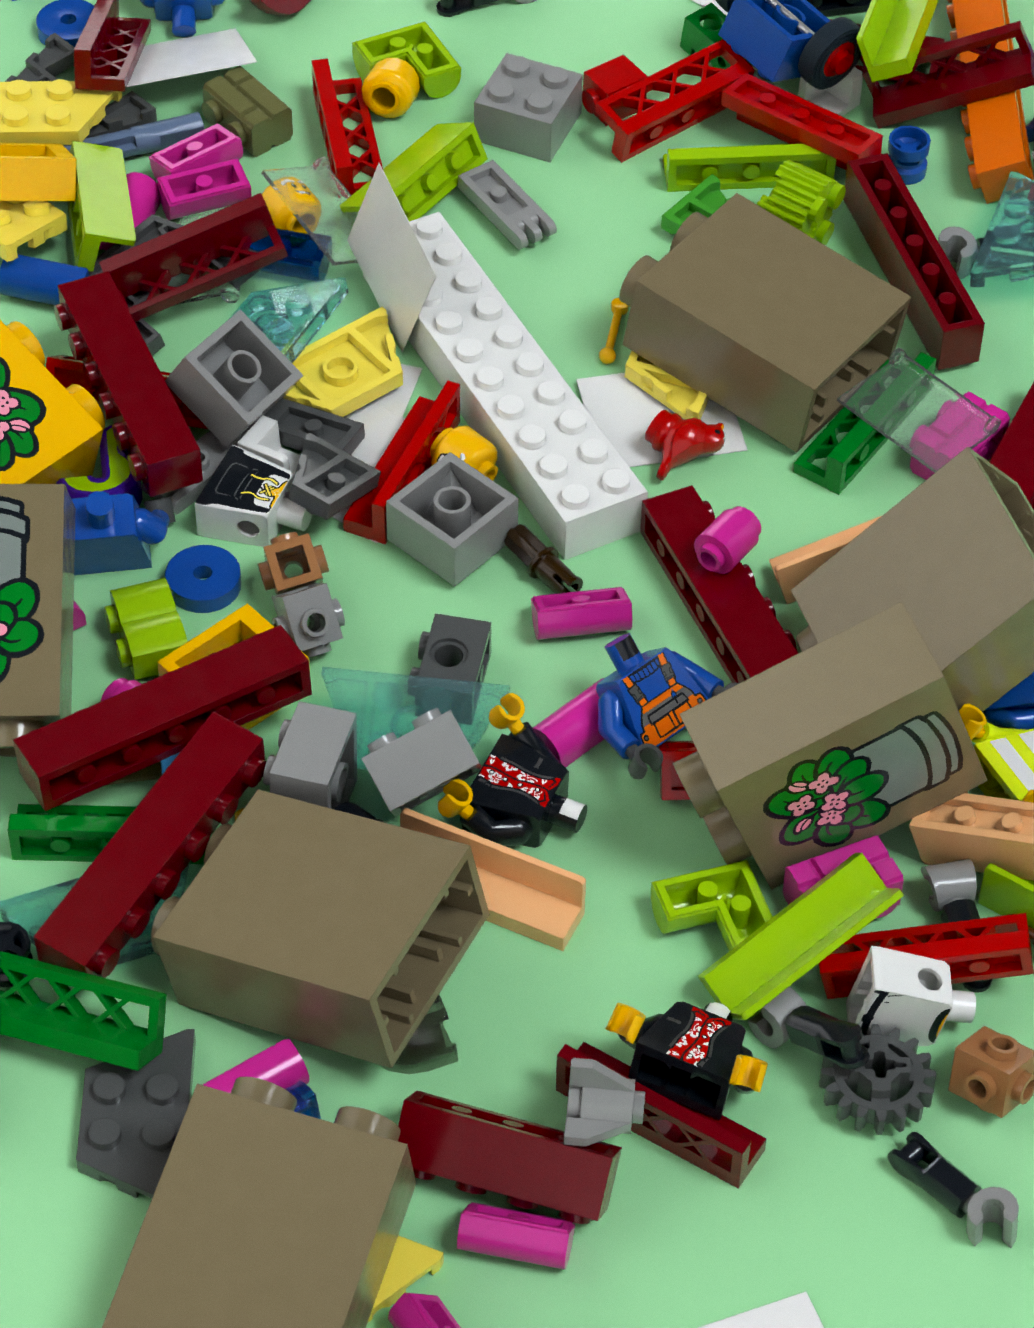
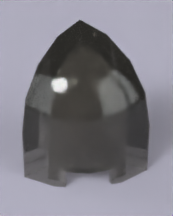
(429, 1045)

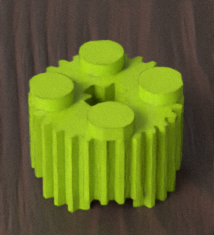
(804, 199)

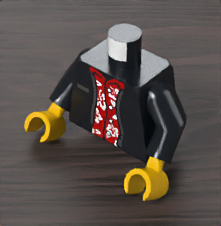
(517, 788)
(689, 1054)

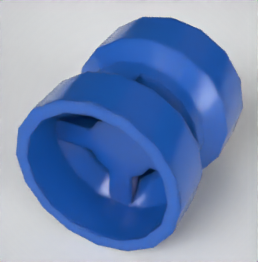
(908, 151)

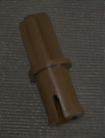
(541, 561)

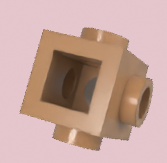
(288, 550)
(993, 1072)

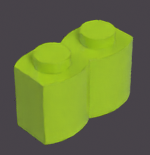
(146, 625)

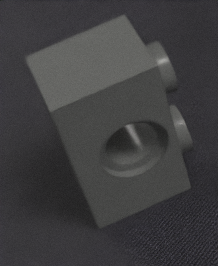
(455, 649)

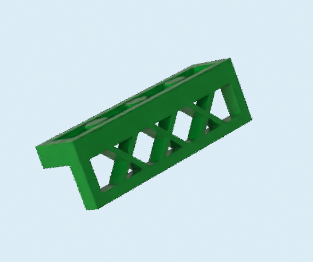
(852, 452)
(65, 831)
(71, 1026)

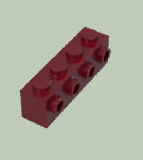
(507, 1157)

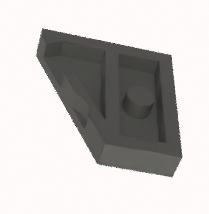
(329, 478)

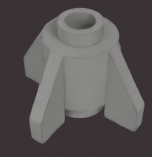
(600, 1103)

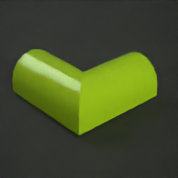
(418, 46)
(711, 895)

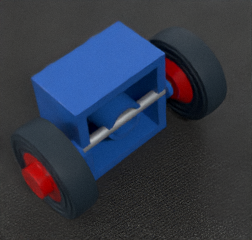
(791, 40)

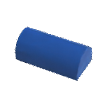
(37, 278)

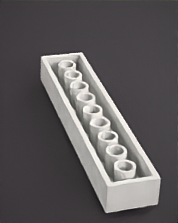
(521, 403)

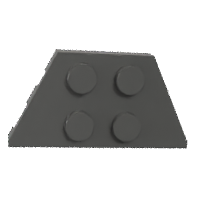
(135, 1116)

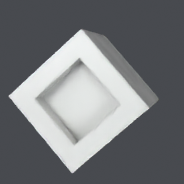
(838, 98)
(265, 442)

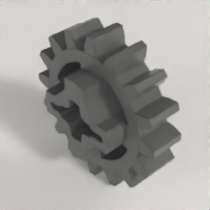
(886, 1088)

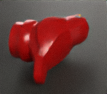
(682, 439)

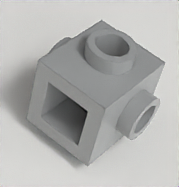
(310, 602)

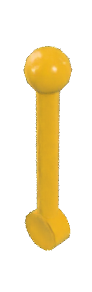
(607, 354)

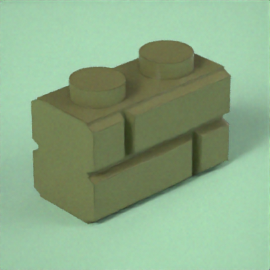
(247, 110)

